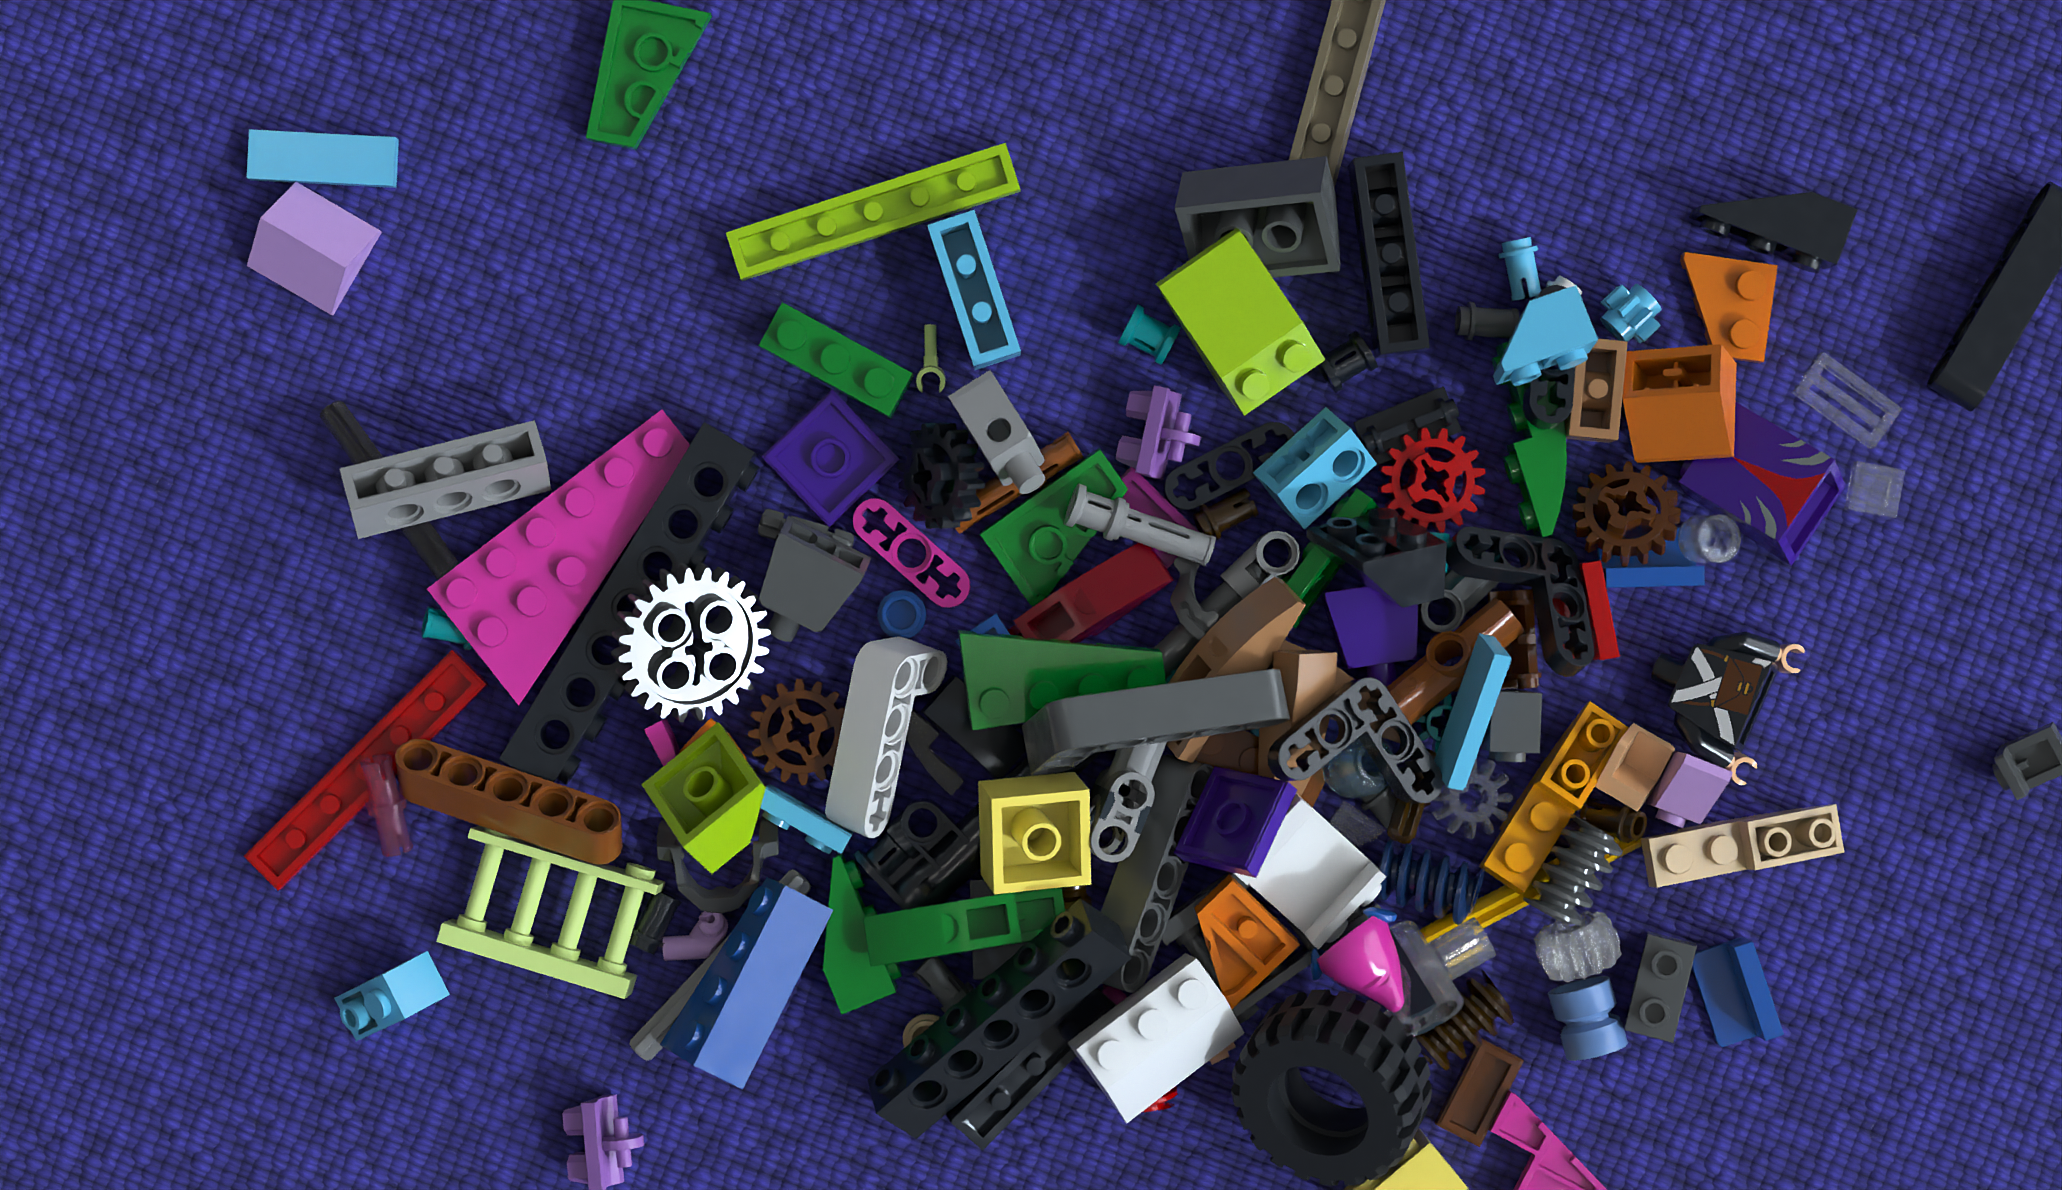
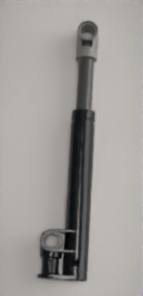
(936, 864)

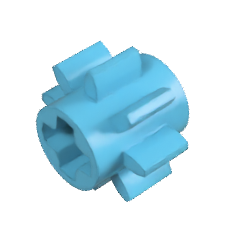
(1630, 313)

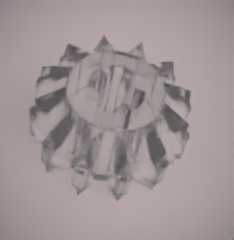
(1480, 809)
(1578, 950)

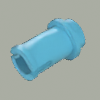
(1521, 264)

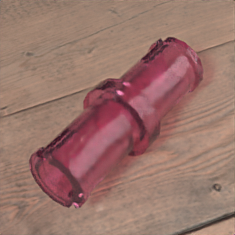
(386, 805)

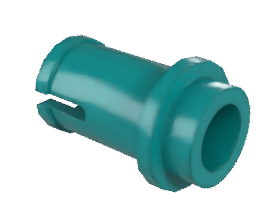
(439, 626)

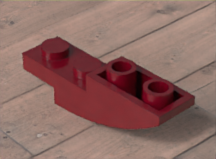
(1096, 597)

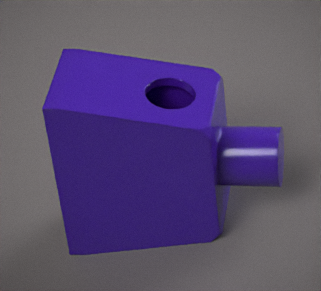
(1371, 631)

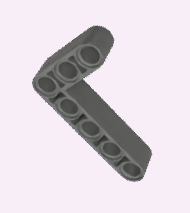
(1078, 726)

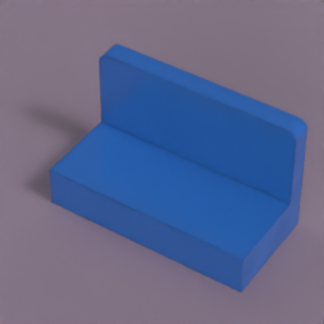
(1663, 570)
(1735, 992)

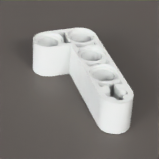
(875, 730)

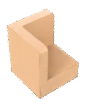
(1635, 767)

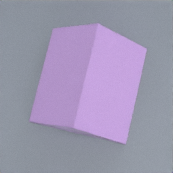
(311, 247)

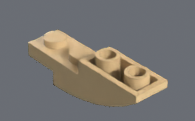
(1742, 844)

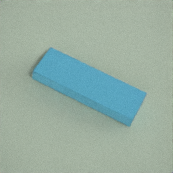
(322, 158)
(1472, 711)

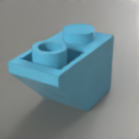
(1547, 334)
(391, 996)

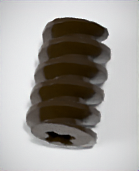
(1477, 1013)

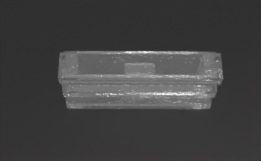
(1813, 376)

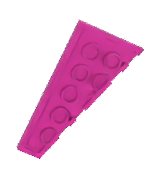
(542, 570)

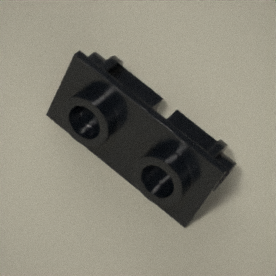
(1427, 411)

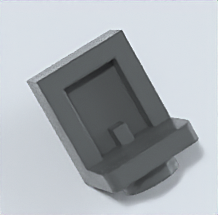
(2029, 760)

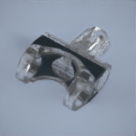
(1431, 967)

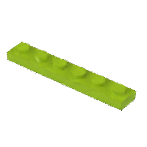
(873, 212)

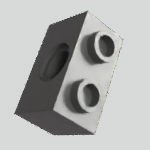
(1514, 726)
(1660, 986)

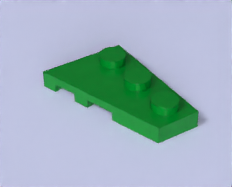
(638, 67)

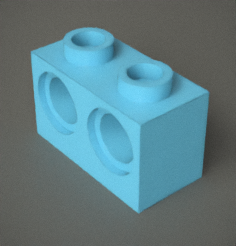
(1315, 468)

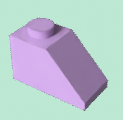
(1687, 789)

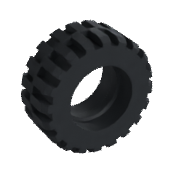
(1310, 1131)

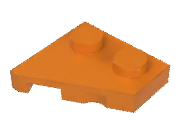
(1733, 302)
(1241, 939)

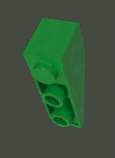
(846, 949)

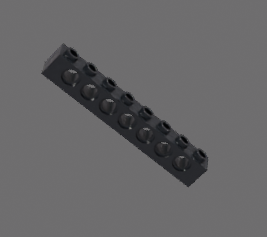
(529, 747)

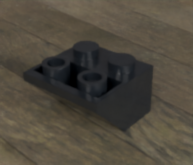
(1386, 555)

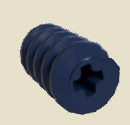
(1429, 883)

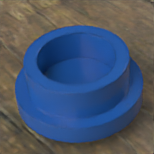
(901, 614)

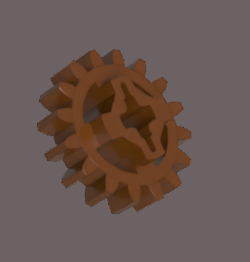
(1629, 534)
(788, 702)

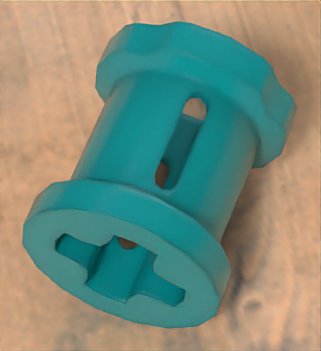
(1149, 335)

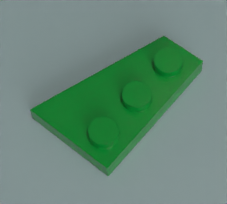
(1032, 535)

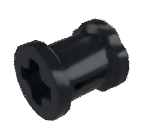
(1347, 361)

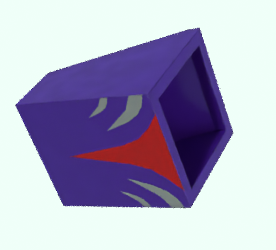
(1771, 486)

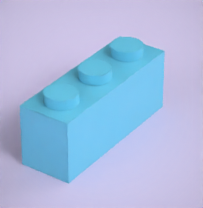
(974, 290)

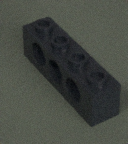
(1388, 255)

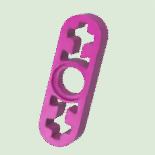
(892, 520)

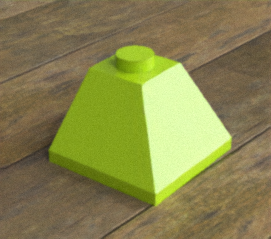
(709, 798)

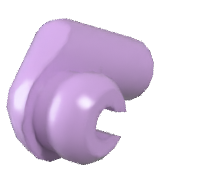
(700, 942)

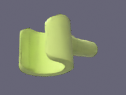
(930, 358)

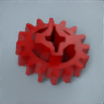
(1450, 468)

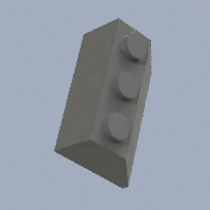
(1278, 206)

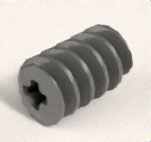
(1574, 872)

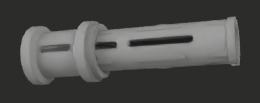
(1117, 519)

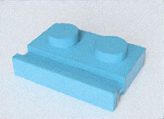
(786, 811)

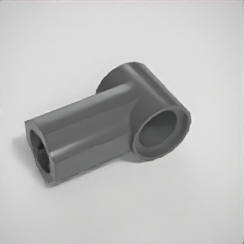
(1460, 596)

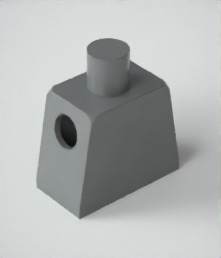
(808, 579)

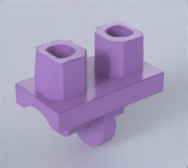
(1163, 434)
(605, 1141)

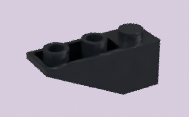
(1797, 225)

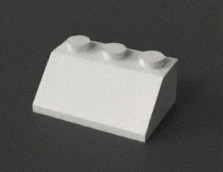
(1157, 1036)

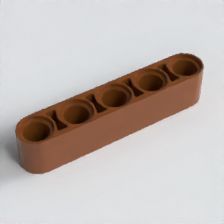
(509, 801)

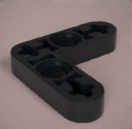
(1539, 574)
(1355, 724)

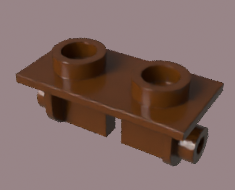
(1523, 666)

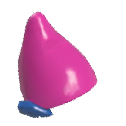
(1365, 961)

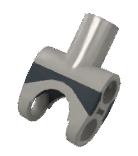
(1125, 814)

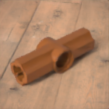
(1430, 680)

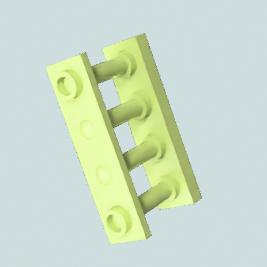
(563, 958)

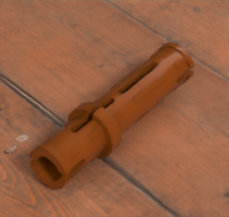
(994, 496)

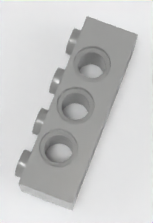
(446, 479)

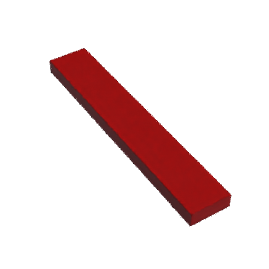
(343, 789)

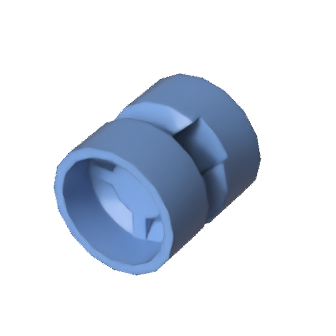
(1589, 1024)

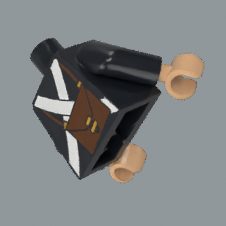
(1722, 693)

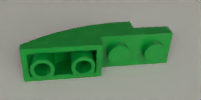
(1536, 462)
(960, 925)

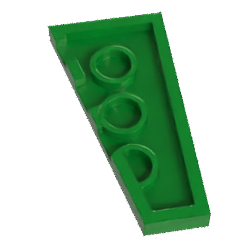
(1017, 676)

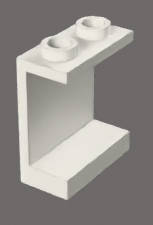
(1315, 875)

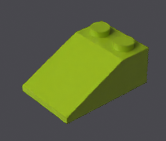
(1240, 322)

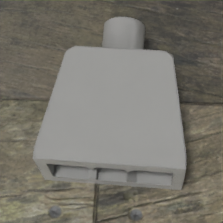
(1000, 433)

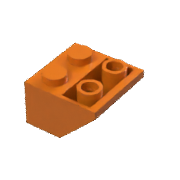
(1680, 403)

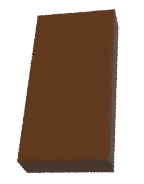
(1479, 1092)

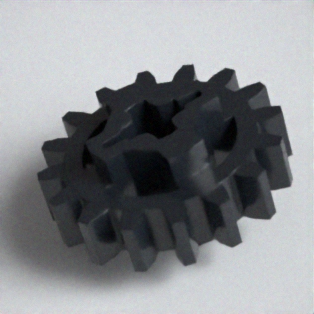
(941, 475)

